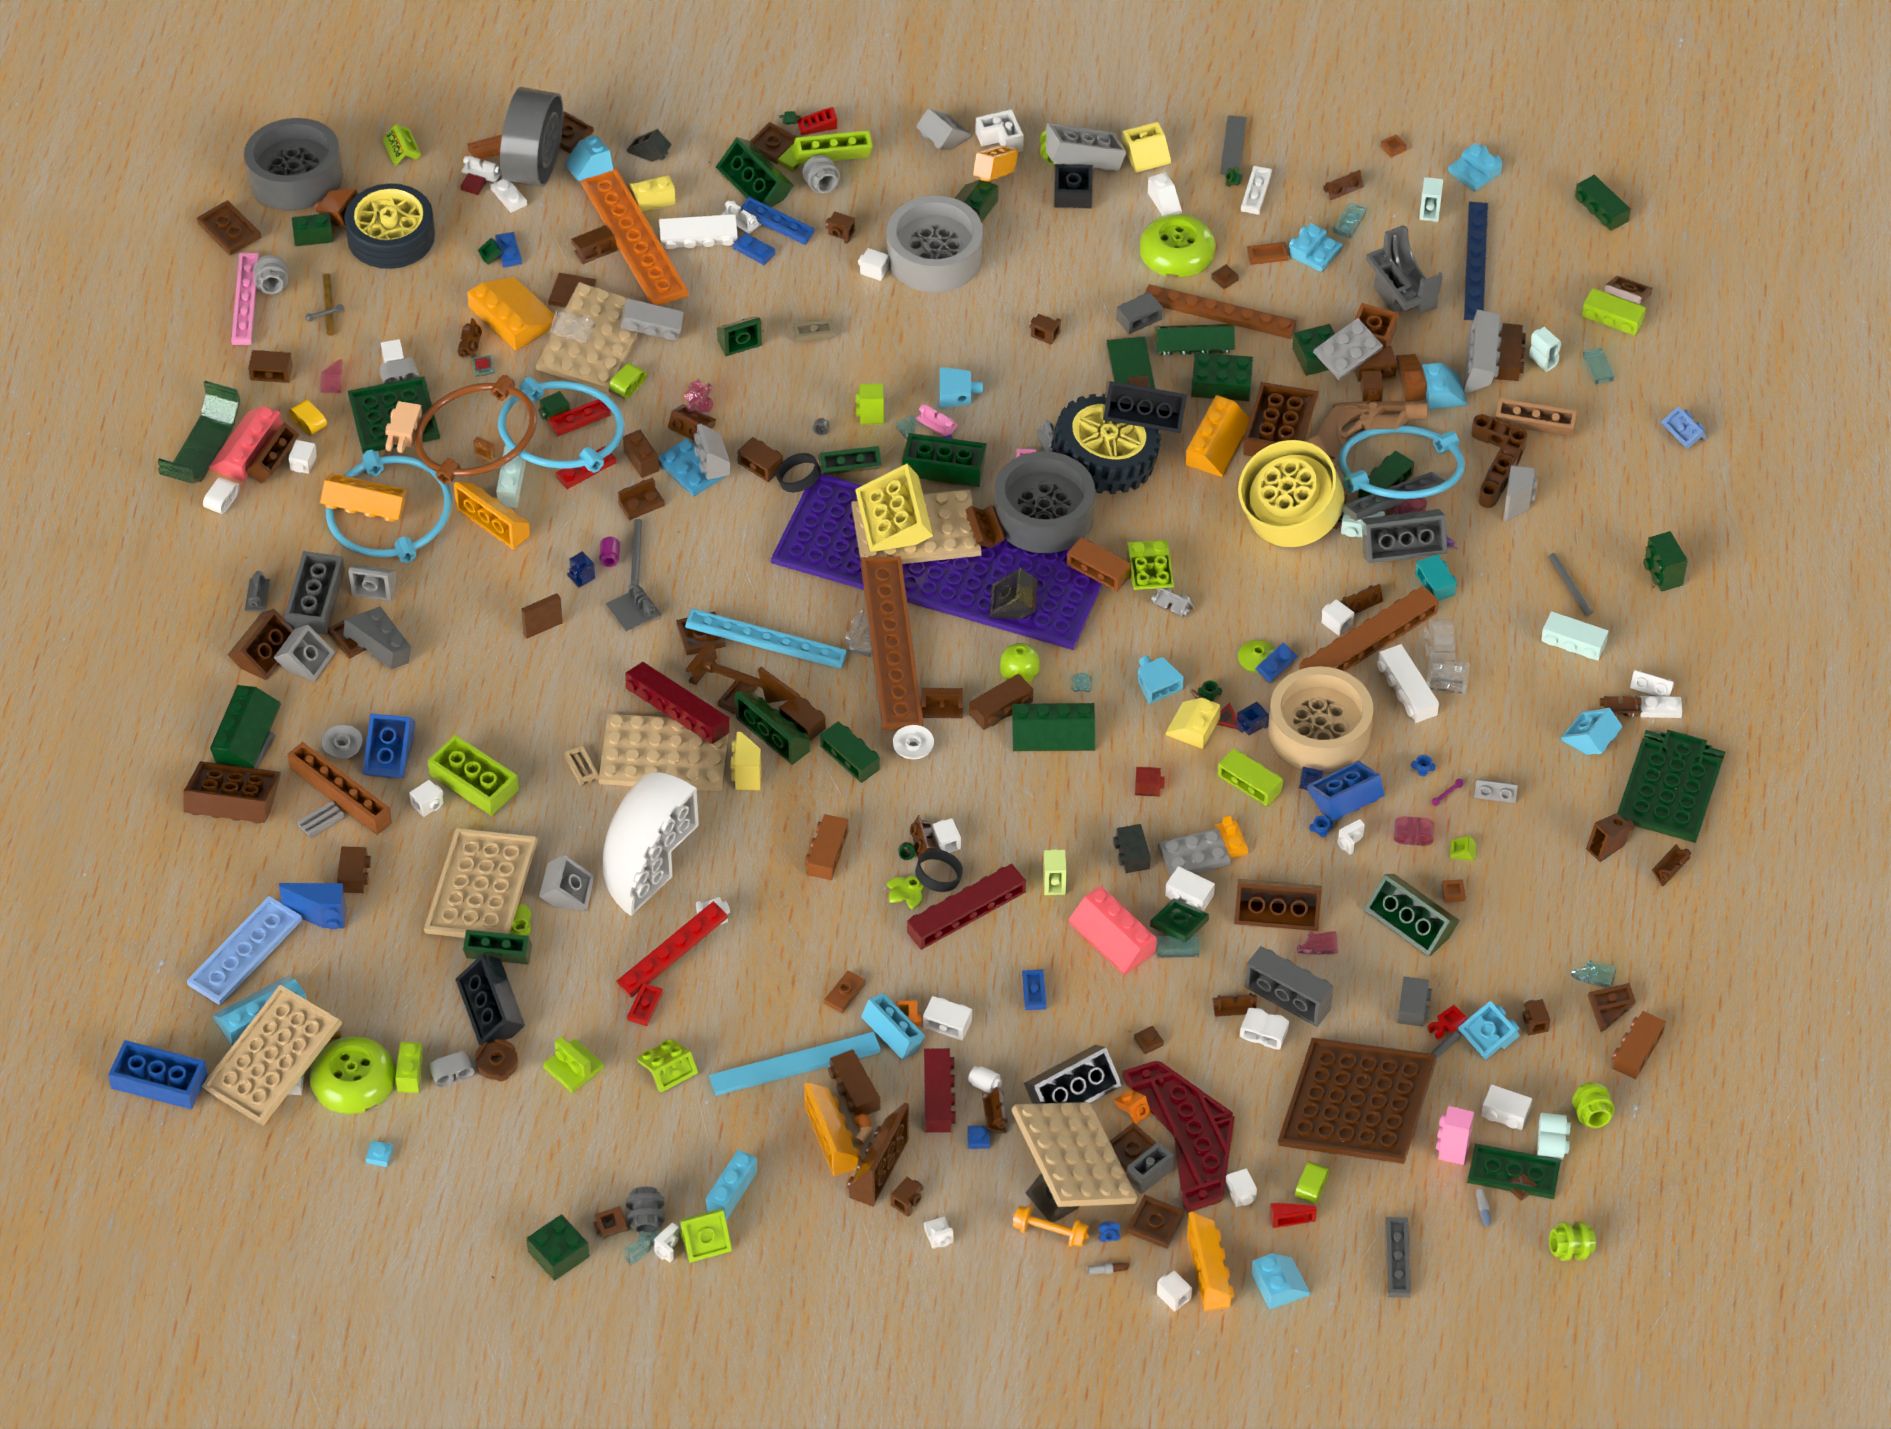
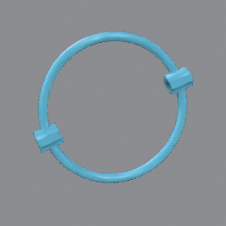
(588, 457)
(1360, 480)
(403, 546)

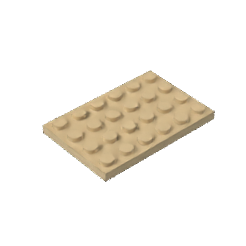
(607, 345)
(949, 525)
(662, 745)
(480, 883)
(271, 1055)
(1074, 1154)

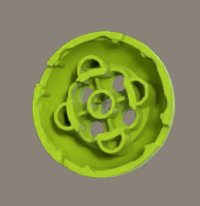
(1166, 248)
(350, 1092)

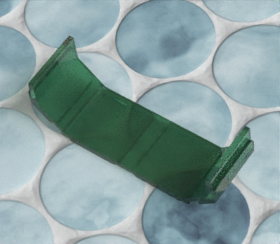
(206, 437)

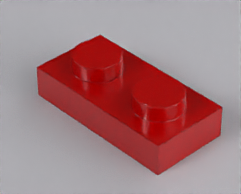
(645, 1004)

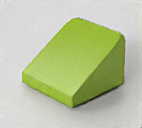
(1463, 848)

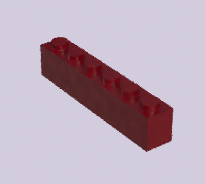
(677, 702)
(966, 906)

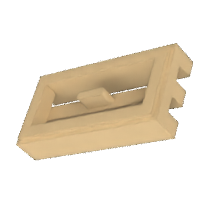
(587, 778)

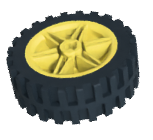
(1111, 451)

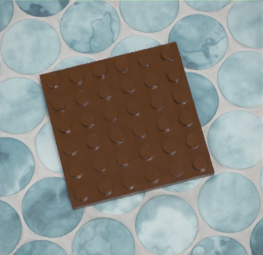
(1357, 1100)

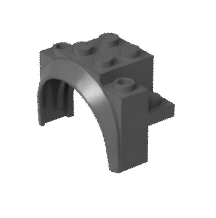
(1400, 278)

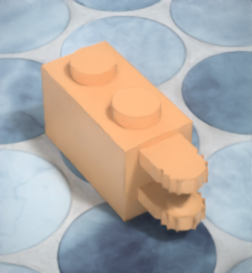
(403, 425)

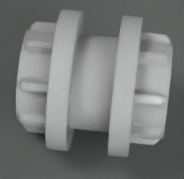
(821, 174)
(270, 274)

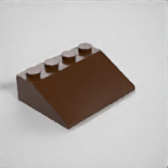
(1278, 416)
(230, 792)
(880, 1157)

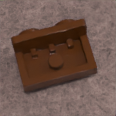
(985, 526)

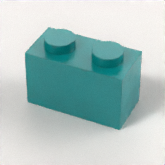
(1435, 577)

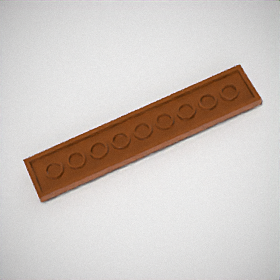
(891, 642)

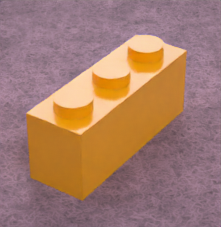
(995, 162)

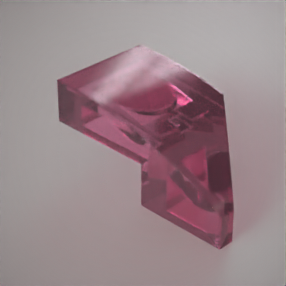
(332, 378)
(1320, 944)

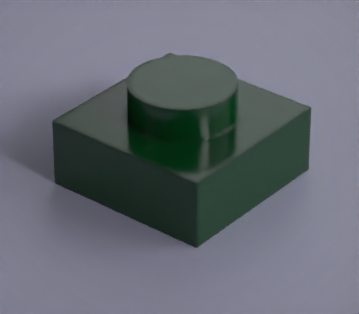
(489, 251)

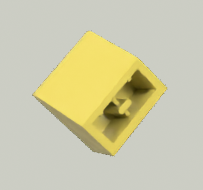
(1146, 147)
(745, 764)

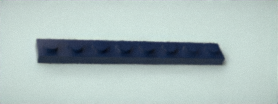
(1475, 259)

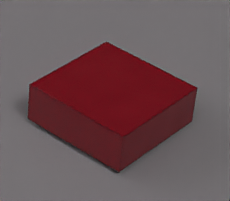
(473, 183)

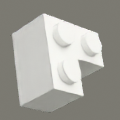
(1000, 128)

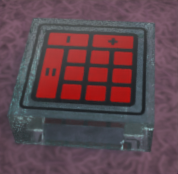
(482, 365)

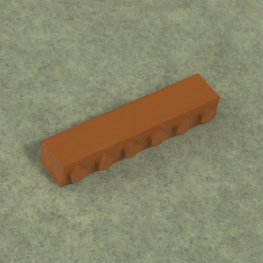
(339, 788)

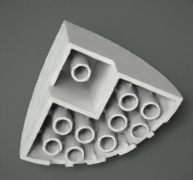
(643, 834)

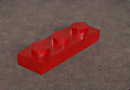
(579, 417)
(572, 476)

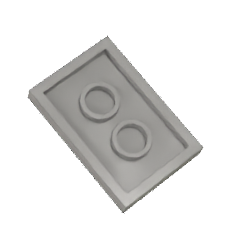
(1348, 349)
(1195, 852)

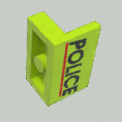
(400, 143)

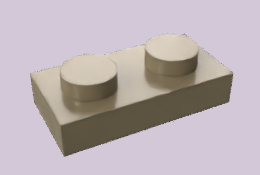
(813, 330)

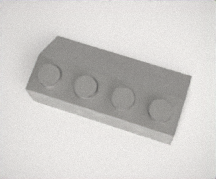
(1084, 146)
(1482, 351)

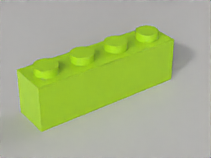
(835, 146)

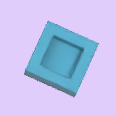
(379, 1153)

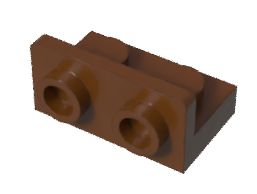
(686, 422)
(640, 499)

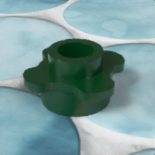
(790, 117)
(1233, 176)
(1209, 686)

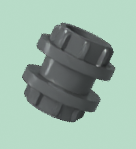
(645, 1209)

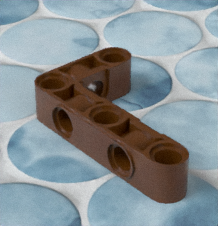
(1512, 443)

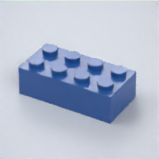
(158, 1074)

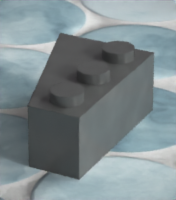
(379, 636)

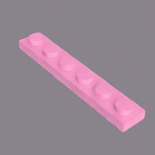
(244, 300)

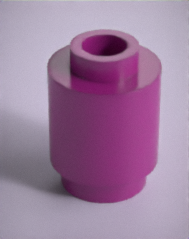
(609, 551)

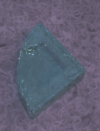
(906, 426)

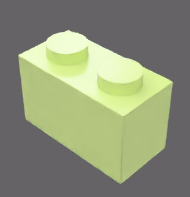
(1054, 872)

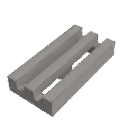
(318, 817)

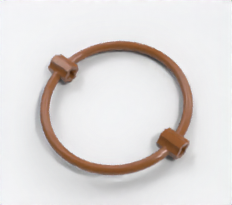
(450, 468)

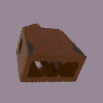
(1608, 836)

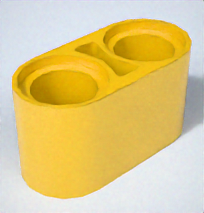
(308, 417)

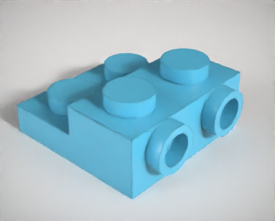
(1476, 167)
(1314, 247)
(1489, 1030)

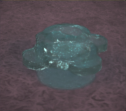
(1081, 678)

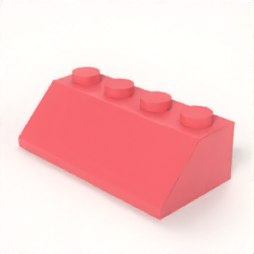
(246, 443)
(1113, 930)

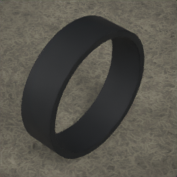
(792, 461)
(942, 856)

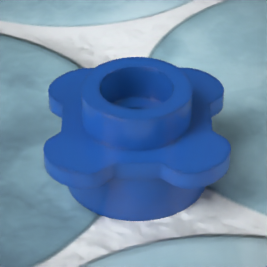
(1423, 765)
(1321, 821)
(1109, 1231)

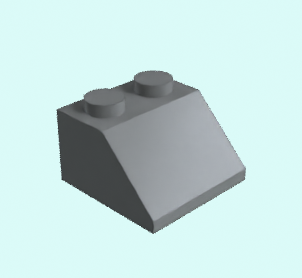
(942, 130)
(1519, 491)
(372, 582)
(304, 653)
(566, 884)

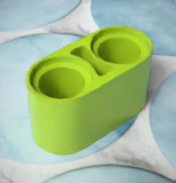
(627, 380)
(1312, 1182)

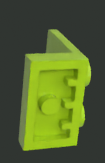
(669, 1064)

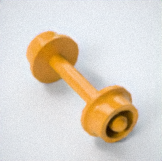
(1024, 1218)

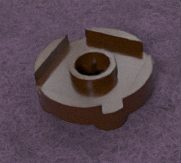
(496, 1070)

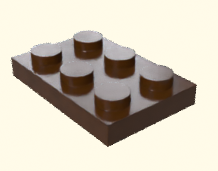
(229, 227)

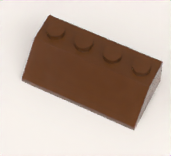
(1278, 904)

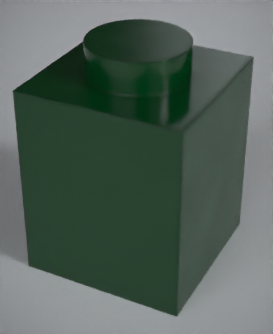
(553, 405)

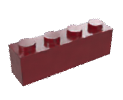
(938, 1090)

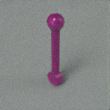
(1458, 783)

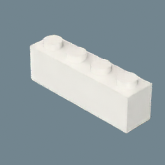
(698, 231)
(1408, 683)

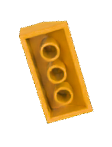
(1217, 437)
(363, 497)
(491, 514)
(831, 1129)
(1208, 1262)

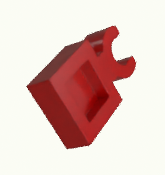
(1447, 1020)

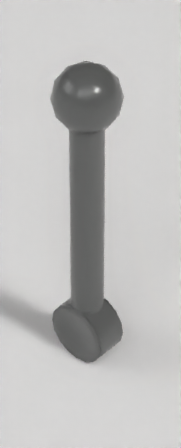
(339, 308)

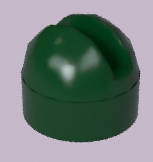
(903, 853)

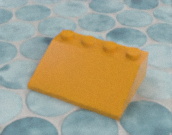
(510, 311)

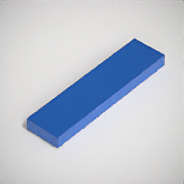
(778, 221)

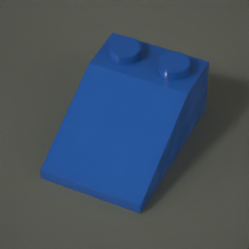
(388, 745)
(316, 902)

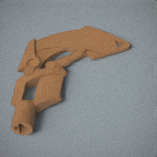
(1370, 418)

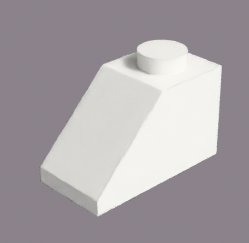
(1164, 194)

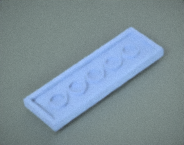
(244, 950)

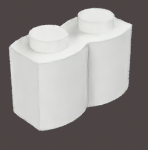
(1264, 1028)

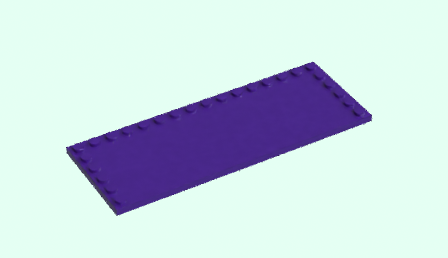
(825, 545)

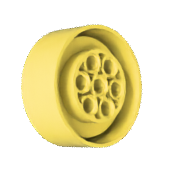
(1303, 519)

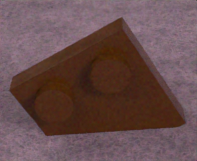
(1611, 1004)

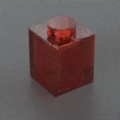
(1149, 781)

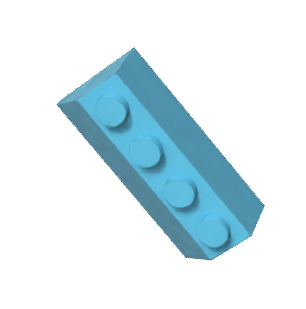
(238, 1016)

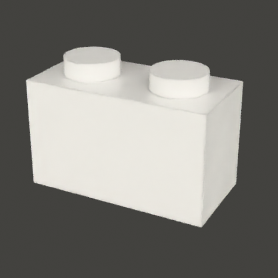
(1190, 889)
(947, 1018)
(1506, 1107)

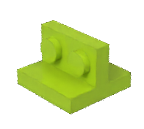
(572, 1064)
(705, 1235)

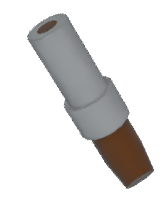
(1107, 1268)

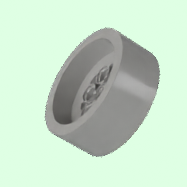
(934, 243)

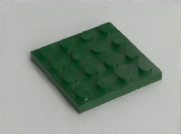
(374, 405)

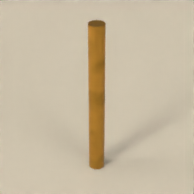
(328, 303)

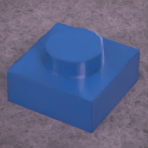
(978, 1137)

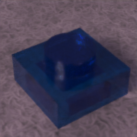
(1308, 776)

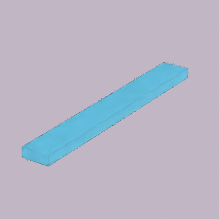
(766, 638)
(791, 1064)

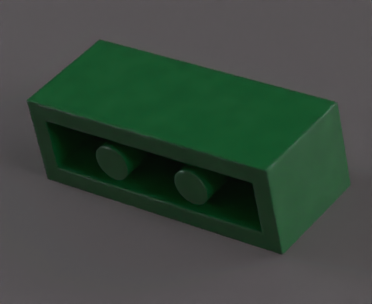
(1602, 202)
(849, 460)
(1392, 471)
(850, 751)
(507, 947)

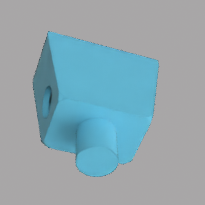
(957, 387)
(1158, 679)

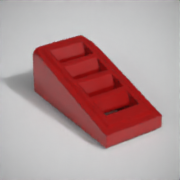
(828, 119)
(1291, 1214)

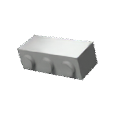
(652, 319)

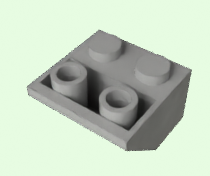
(711, 453)

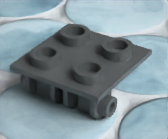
(633, 608)

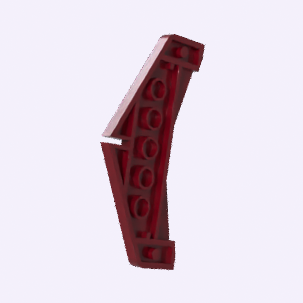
(1199, 1128)

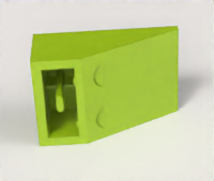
(1150, 564)

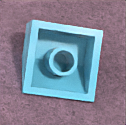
(589, 158)
(1443, 386)
(1592, 731)
(1278, 1280)

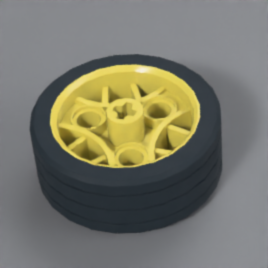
(389, 226)

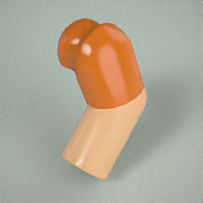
(865, 1126)

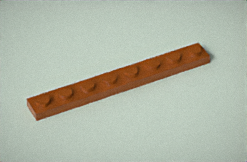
(1223, 312)

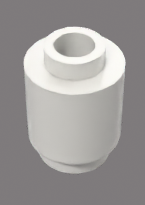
(984, 1079)

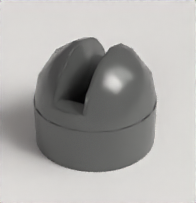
(824, 429)

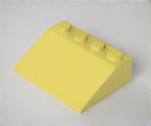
(894, 510)

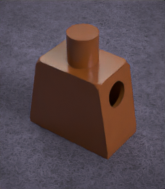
(336, 204)

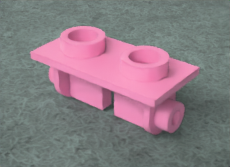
(936, 421)

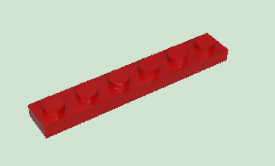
(672, 949)

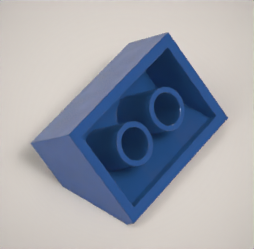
(1346, 790)

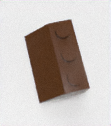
(261, 643)

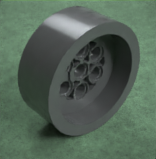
(531, 136)
(293, 163)
(1044, 501)

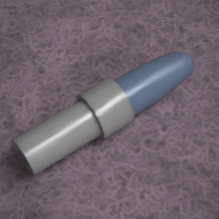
(1483, 1207)

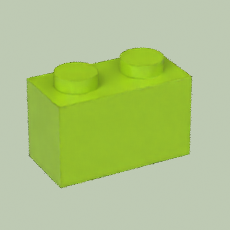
(871, 404)
(409, 1067)

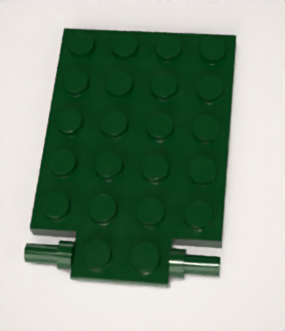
(1671, 784)

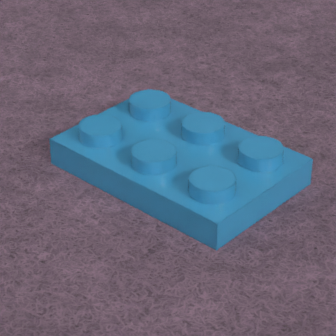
(685, 468)

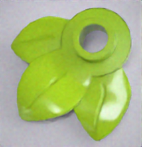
(903, 890)
(521, 920)

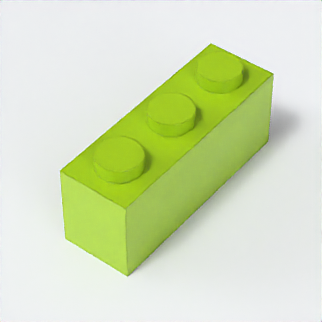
(1613, 311)
(1250, 777)

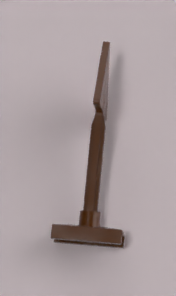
(773, 688)

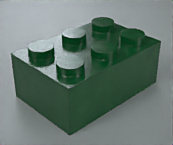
(1222, 376)

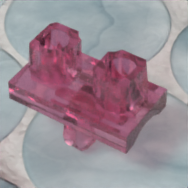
(698, 396)

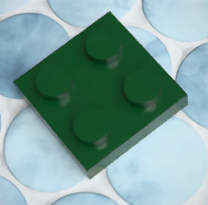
(1179, 920)

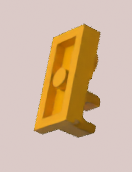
(1232, 837)

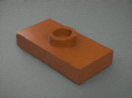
(844, 991)

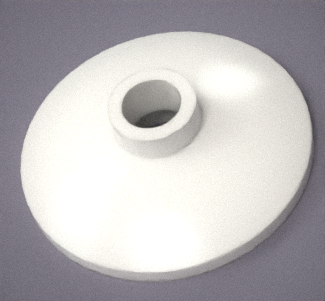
(913, 735)

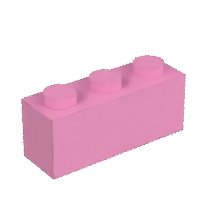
(1454, 1135)

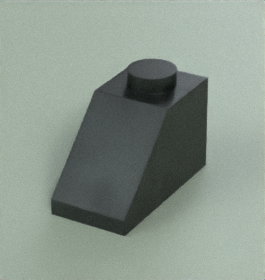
(650, 146)

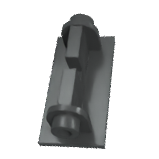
(257, 592)

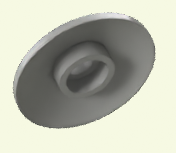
(342, 735)

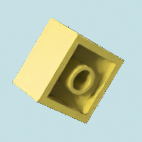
(653, 192)
(1195, 722)

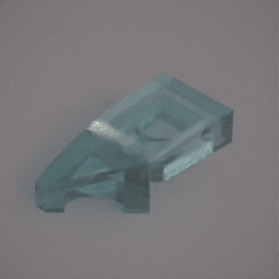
(1596, 974)
(640, 1248)

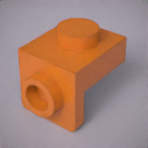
(909, 1008)
(1134, 1104)

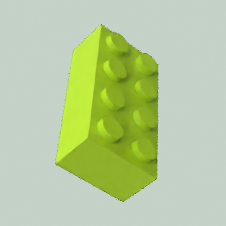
(473, 775)

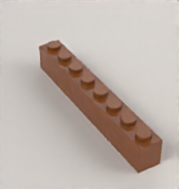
(1376, 632)

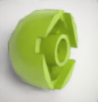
(1020, 659)

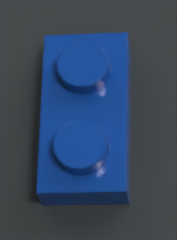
(754, 248)
(510, 252)
(1276, 662)
(1034, 989)

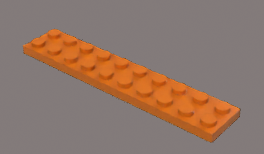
(635, 238)

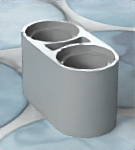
(398, 370)
(451, 1069)

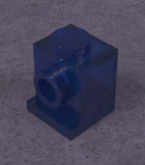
(581, 569)
(1252, 719)

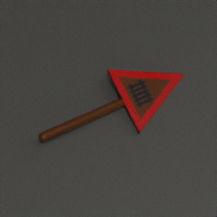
(1227, 714)

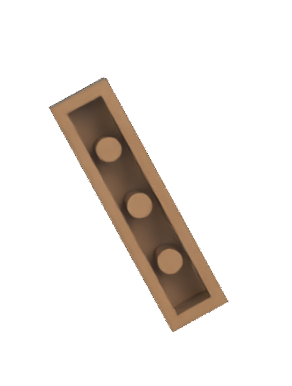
(1537, 417)

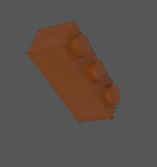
(1099, 564)
(827, 846)
(1638, 1044)

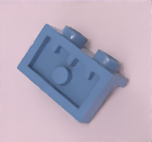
(1683, 428)

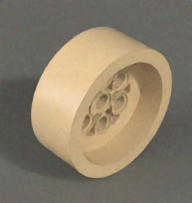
(1320, 719)

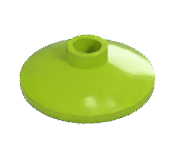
(1248, 655)

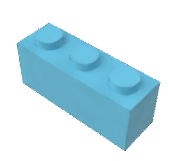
(892, 1026)
(732, 1183)

